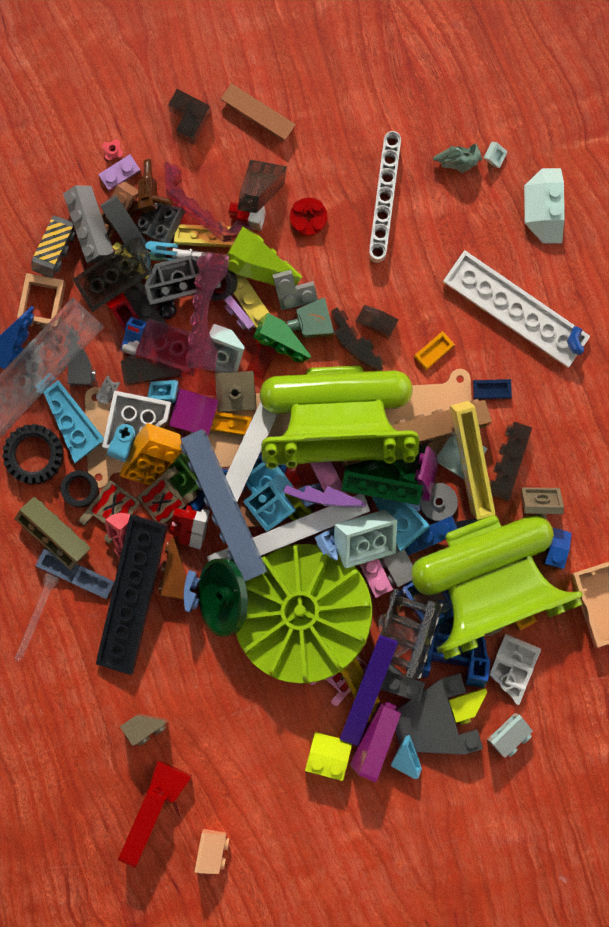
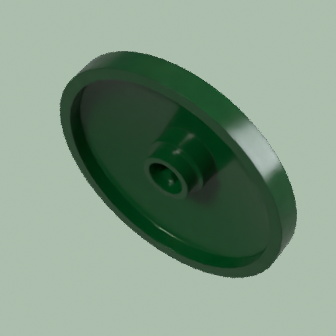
(222, 597)

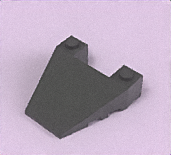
(432, 721)

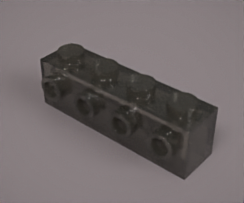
(510, 461)

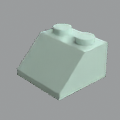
(510, 735)

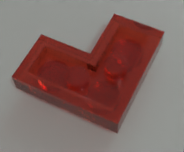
(261, 357)

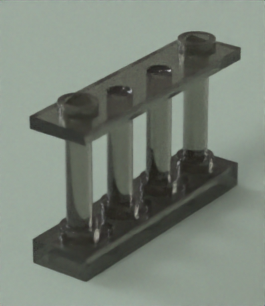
(425, 631)

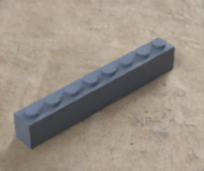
(223, 504)

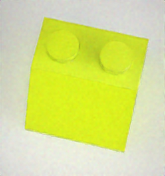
(328, 756)

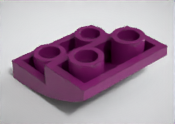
(193, 412)
(427, 474)

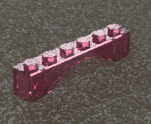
(202, 350)

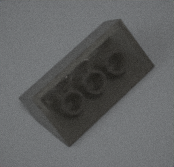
(114, 274)

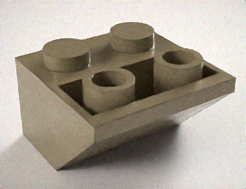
(141, 726)

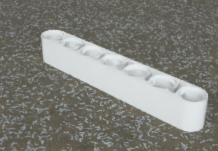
(388, 188)

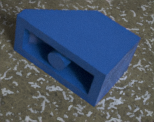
(558, 551)

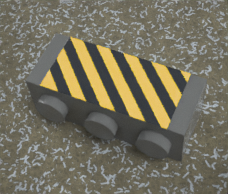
(53, 247)

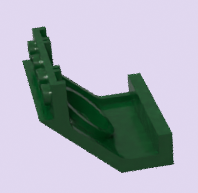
(385, 480)

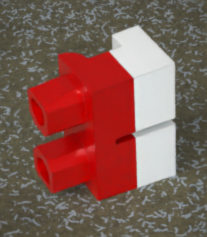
(255, 220)
(193, 526)

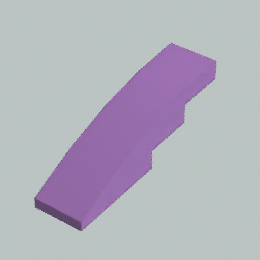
(330, 497)

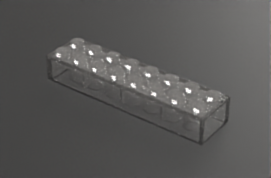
(44, 360)

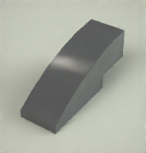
(121, 220)

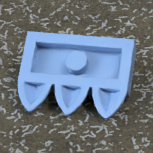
(327, 545)

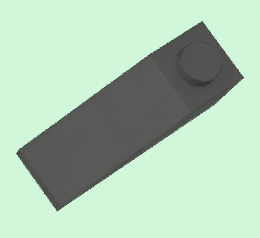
(81, 371)

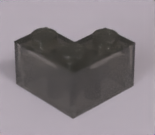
(193, 114)

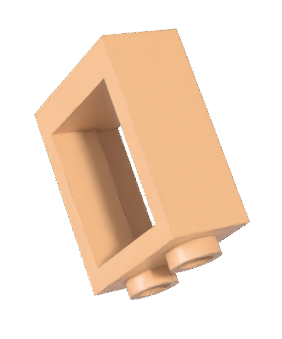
(47, 282)

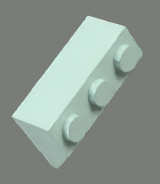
(366, 538)

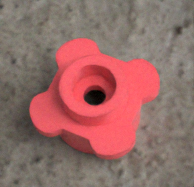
(112, 154)

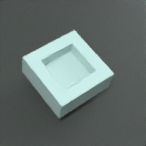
(495, 154)

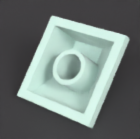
(228, 347)

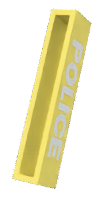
(472, 460)

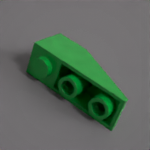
(277, 334)

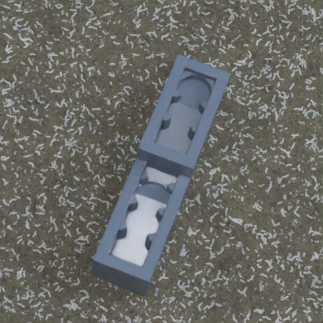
(78, 575)

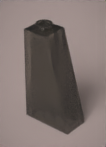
(260, 185)

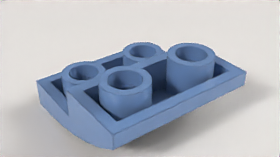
(190, 598)

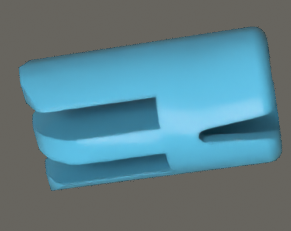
(159, 250)

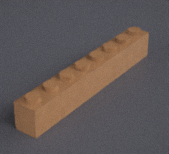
(437, 425)

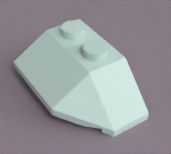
(545, 205)

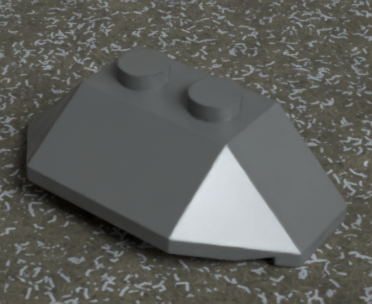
(172, 280)

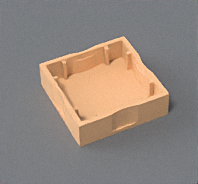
(595, 601)

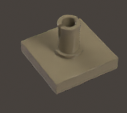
(235, 391)
(542, 501)

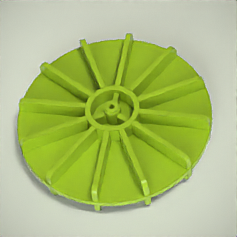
(305, 615)

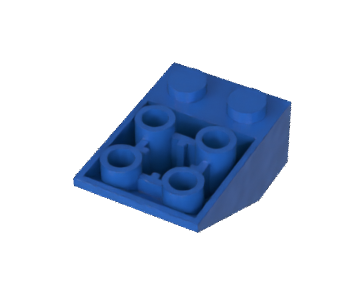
(13, 338)

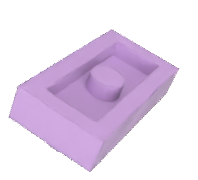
(119, 172)
(233, 308)

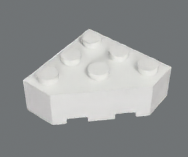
(135, 411)

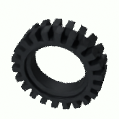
(10, 454)

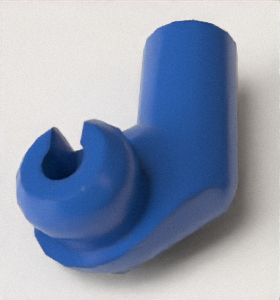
(573, 341)

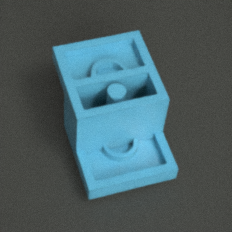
(268, 499)

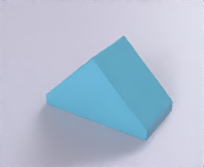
(164, 390)
(407, 759)

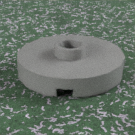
(449, 503)

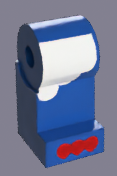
(133, 336)

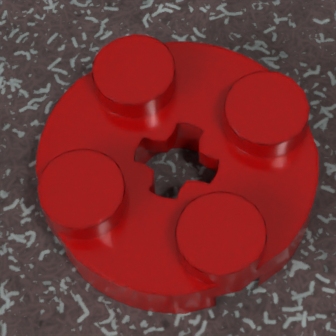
(301, 224)

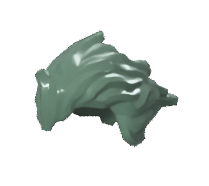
(459, 157)

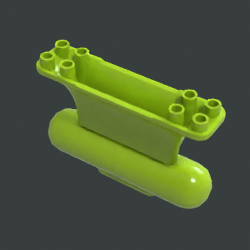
(337, 416)
(491, 578)

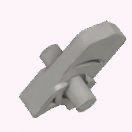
(107, 390)

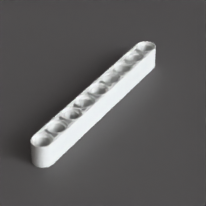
(301, 528)

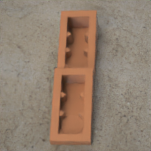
(258, 112)

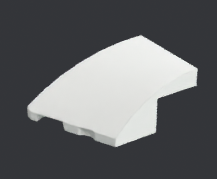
(514, 666)

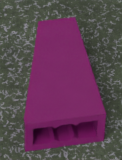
(376, 741)

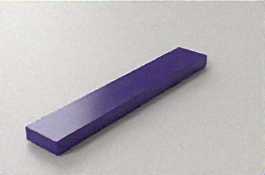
(368, 690)

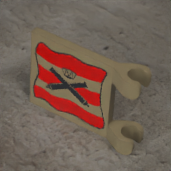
(162, 498)
(110, 502)

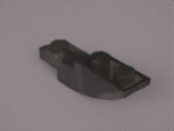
(359, 349)

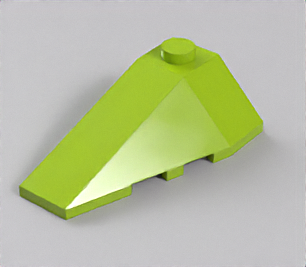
(256, 260)

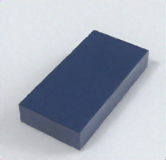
(492, 389)

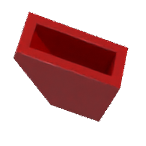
(122, 310)

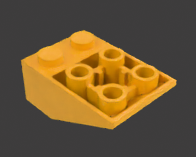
(151, 454)

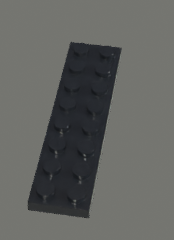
(131, 594)

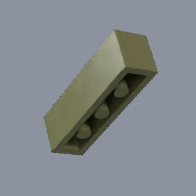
(52, 533)

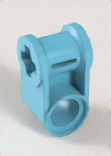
(119, 446)

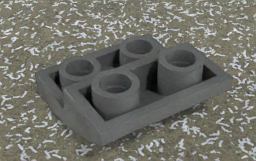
(161, 223)

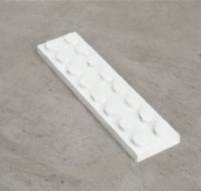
(513, 307)

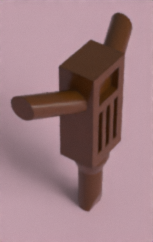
(147, 193)

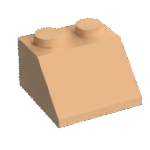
(211, 851)

